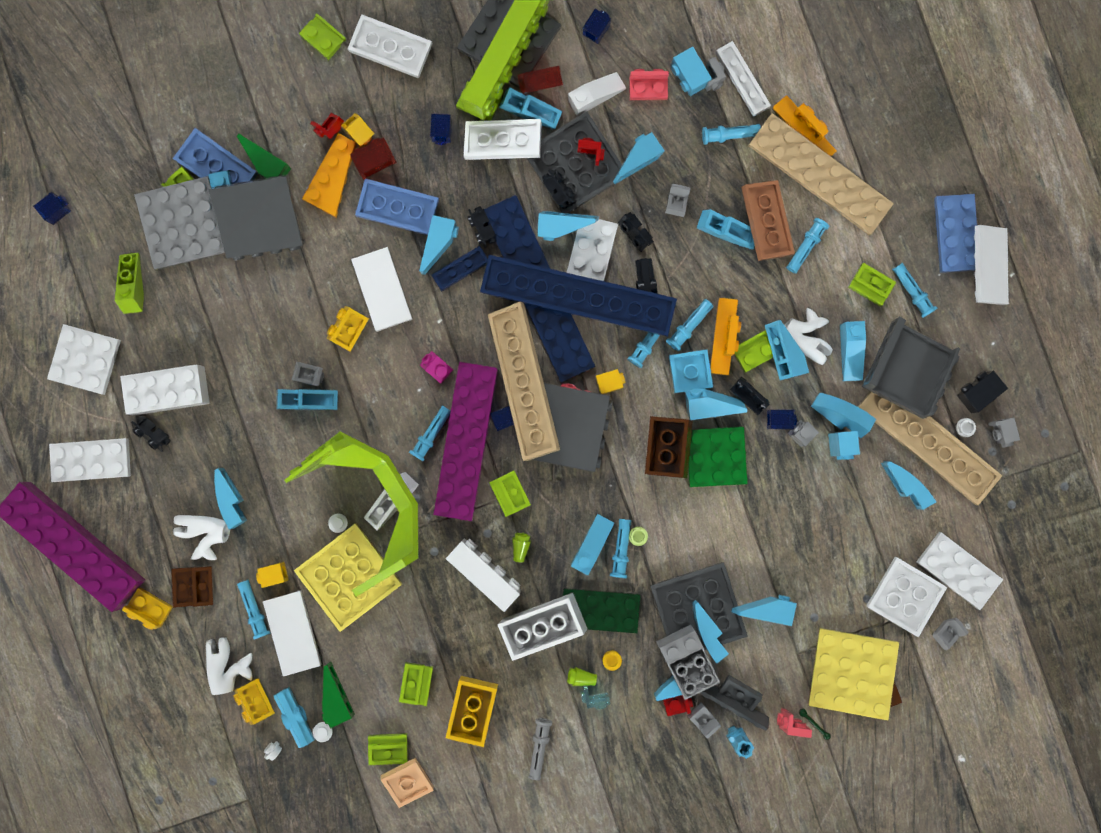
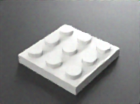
(84, 359)
(906, 596)

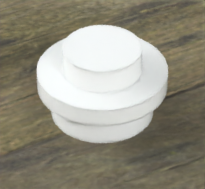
(965, 427)
(338, 523)
(322, 732)
(272, 751)

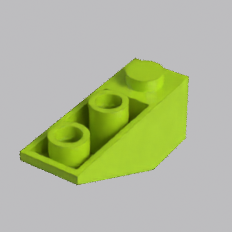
(129, 284)

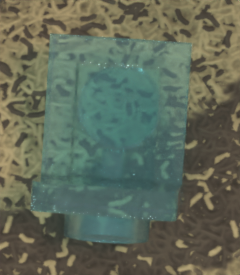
(598, 701)

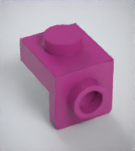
(435, 367)

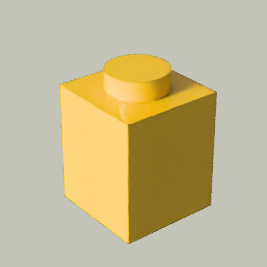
(358, 130)
(610, 381)
(272, 574)

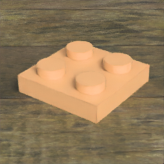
(407, 782)

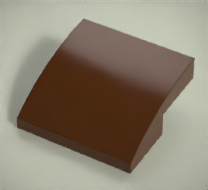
(192, 586)

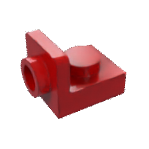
(677, 705)

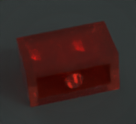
(540, 79)
(373, 157)

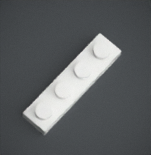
(743, 79)

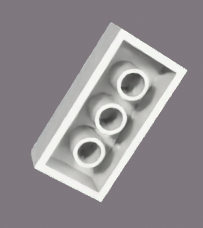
(165, 390)
(484, 575)
(542, 626)

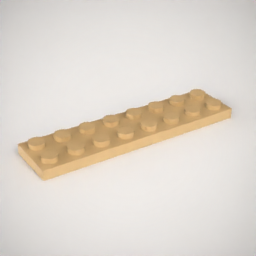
(820, 174)
(523, 382)
(935, 448)

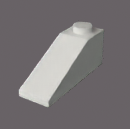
(595, 93)
(384, 507)

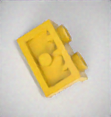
(347, 328)
(147, 609)
(253, 701)

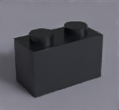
(982, 391)

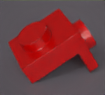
(330, 126)
(590, 146)

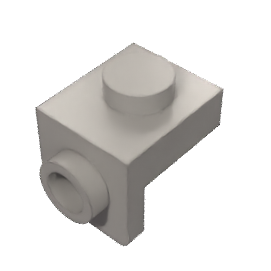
(716, 72)
(677, 200)
(308, 374)
(949, 632)
(704, 720)

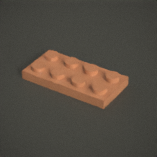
(768, 220)

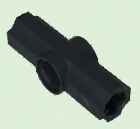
(645, 275)

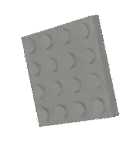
(179, 223)

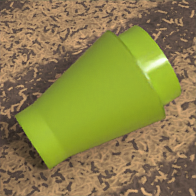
(520, 546)
(580, 677)

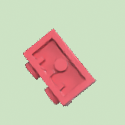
(648, 84)
(791, 725)

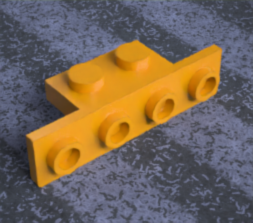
(804, 122)
(725, 335)

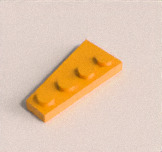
(328, 183)

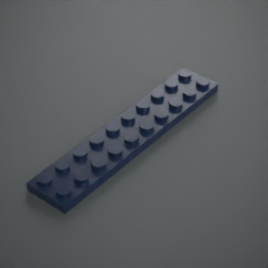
(578, 295)
(555, 328)

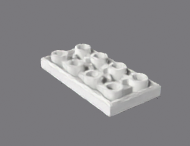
(991, 265)
(381, 289)
(292, 633)

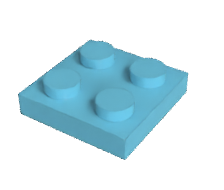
(690, 371)

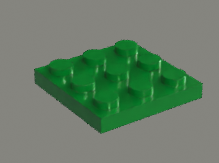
(717, 457)

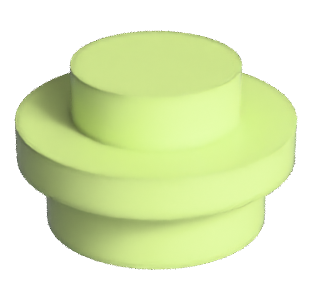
(638, 536)

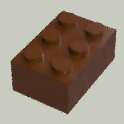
(668, 447)

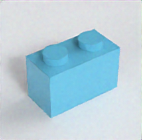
(690, 71)
(844, 445)

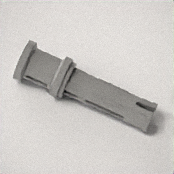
(541, 739)

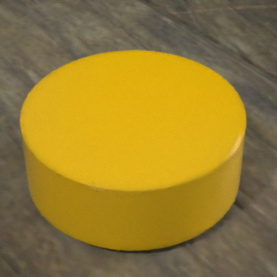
(612, 660)

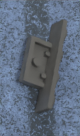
(740, 700)

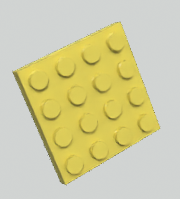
(341, 568)
(853, 673)

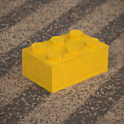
(471, 711)

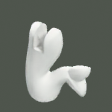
(811, 346)
(197, 525)
(216, 662)

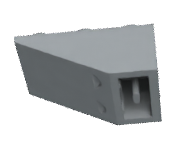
(688, 661)

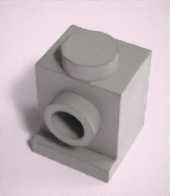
(1005, 431)
(802, 433)

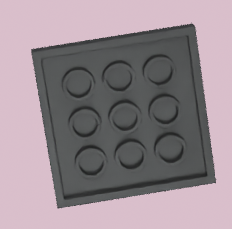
(486, 26)
(578, 169)
(711, 590)

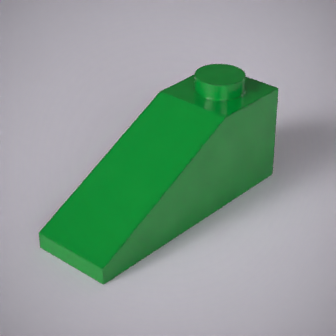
(264, 162)
(335, 702)

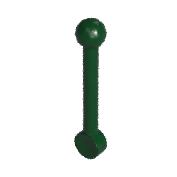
(803, 713)

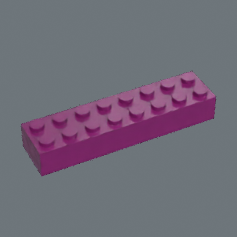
(466, 441)
(70, 546)

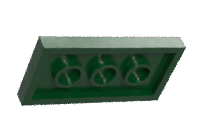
(608, 609)

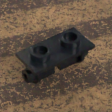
(555, 182)
(484, 234)
(640, 238)
(750, 396)
(144, 428)

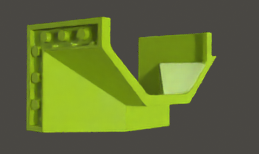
(349, 452)

